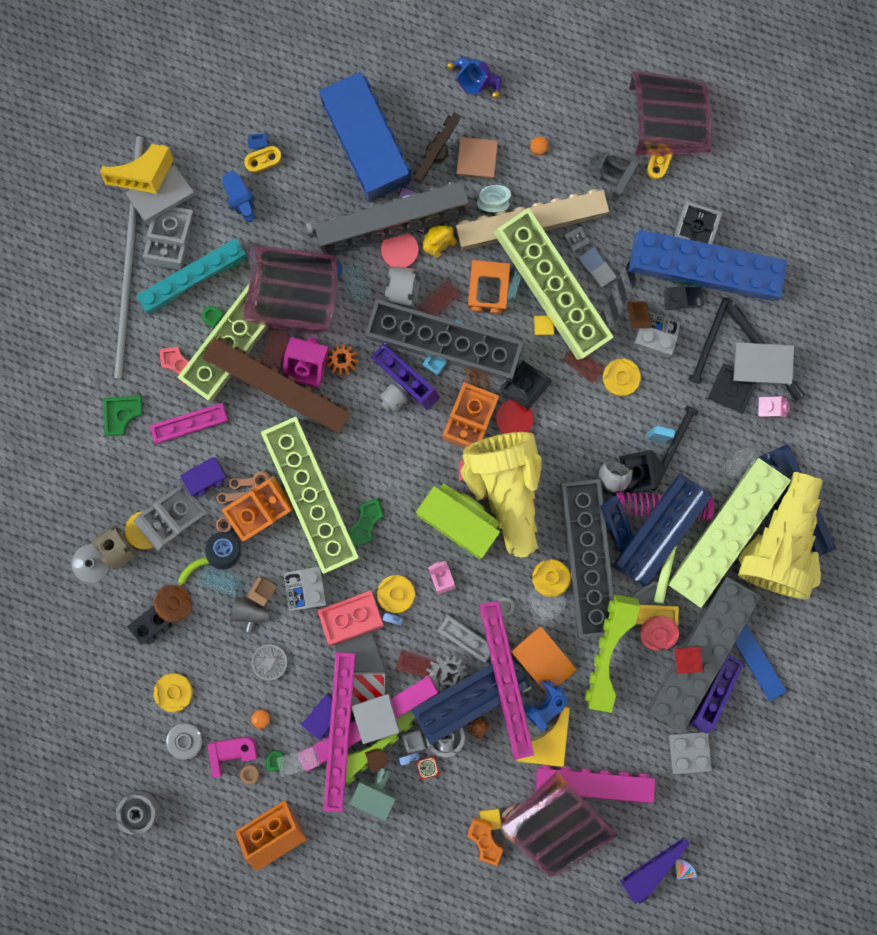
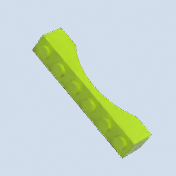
(622, 617)
(358, 761)

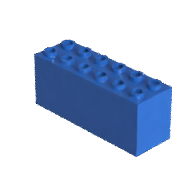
(365, 136)

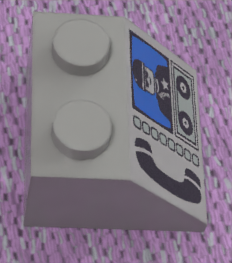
(660, 337)
(305, 588)

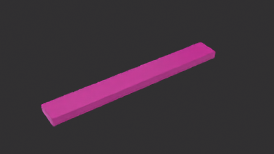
(506, 680)
(402, 704)
(339, 732)

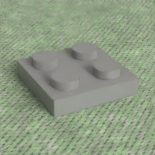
(689, 752)

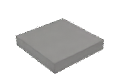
(376, 719)

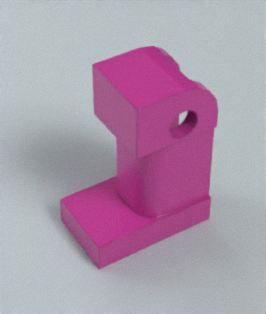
(230, 750)

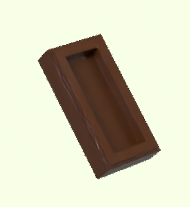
(639, 314)

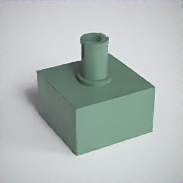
(374, 796)

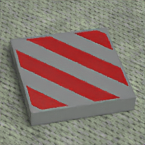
(367, 686)

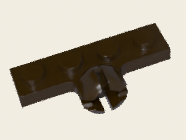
(436, 149)

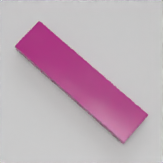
(189, 423)

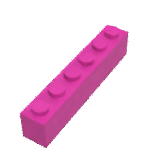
(603, 785)

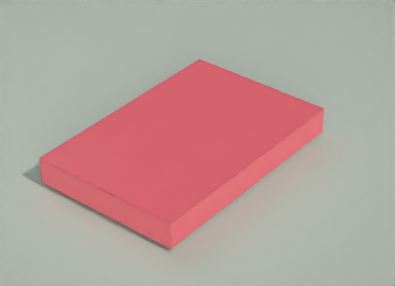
(350, 618)

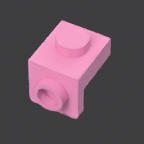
(773, 407)
(441, 577)

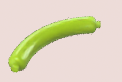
(190, 568)

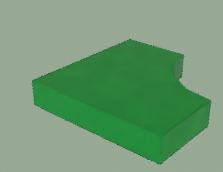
(119, 412)

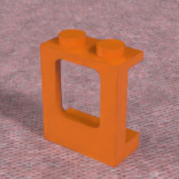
(490, 270)

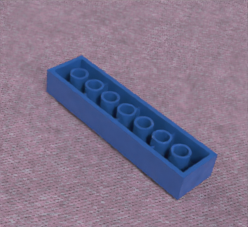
(707, 265)

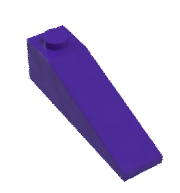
(406, 377)
(715, 698)
(647, 877)

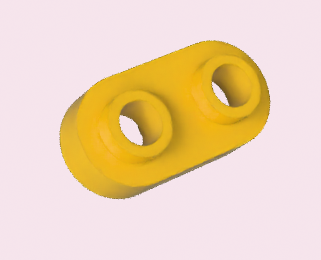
(263, 160)
(659, 162)

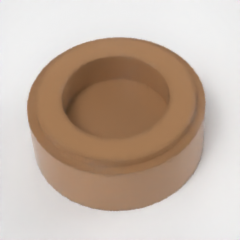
(249, 774)

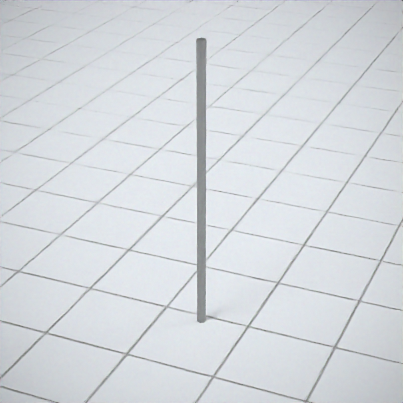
(127, 276)

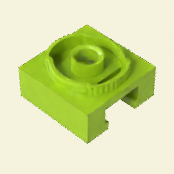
(459, 519)

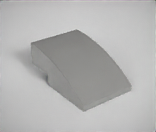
(169, 239)
(170, 517)

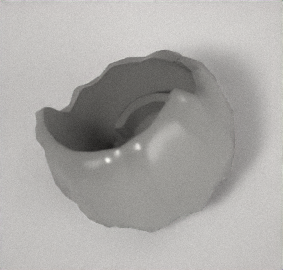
(615, 476)

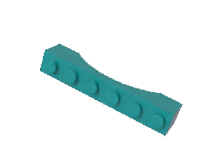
(170, 288)

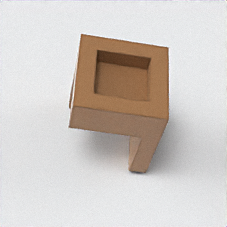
(262, 591)

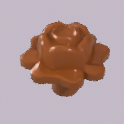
(478, 727)

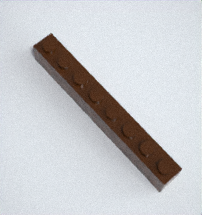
(275, 385)

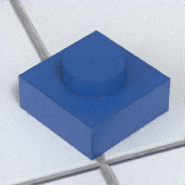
(258, 141)

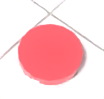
(400, 251)
(659, 633)

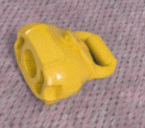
(438, 239)

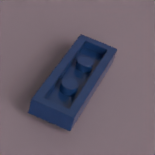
(617, 523)

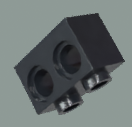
(149, 620)

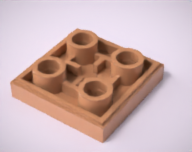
(477, 158)

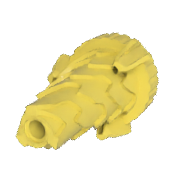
(507, 473)
(783, 555)

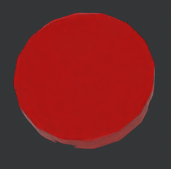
(513, 418)

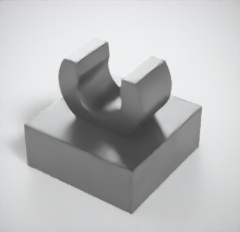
(576, 239)

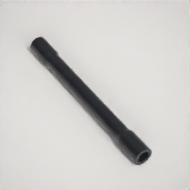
(740, 319)

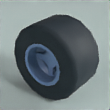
(226, 545)

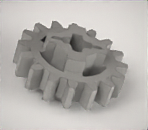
(446, 675)

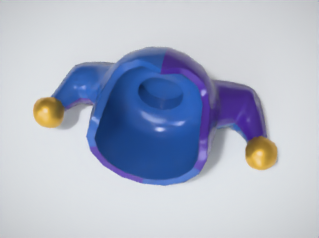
(475, 76)

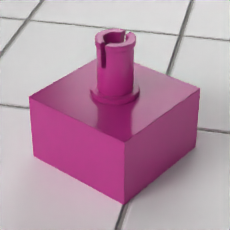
(305, 361)

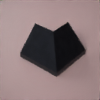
(646, 470)

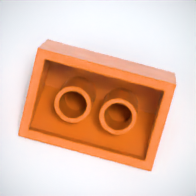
(270, 836)

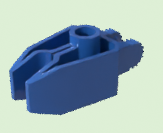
(239, 196)

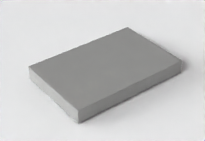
(171, 193)
(763, 363)

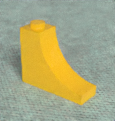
(143, 173)
(551, 745)

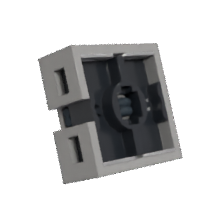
(694, 218)

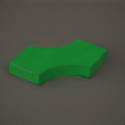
(362, 530)

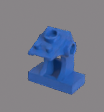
(548, 709)

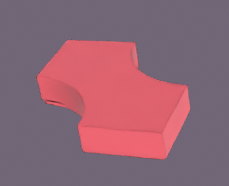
(172, 359)

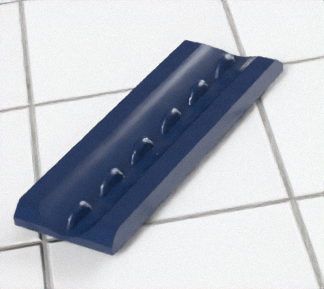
(784, 461)
(662, 530)
(462, 703)

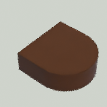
(376, 759)

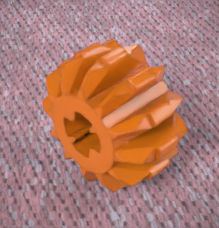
(335, 361)

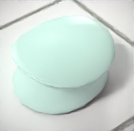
(494, 198)

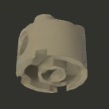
(114, 547)

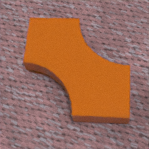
(481, 834)

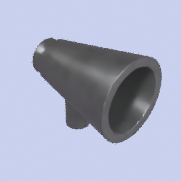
(247, 612)

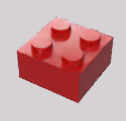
(688, 659)

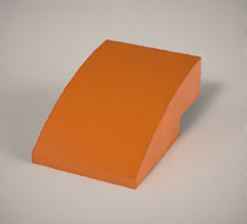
(470, 416)
(258, 508)
(543, 658)

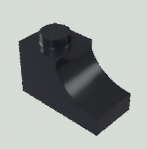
(682, 297)

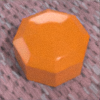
(539, 146)
(260, 719)

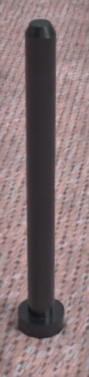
(696, 377)
(690, 411)

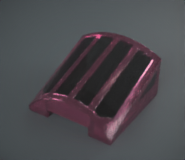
(671, 114)
(291, 289)
(557, 827)

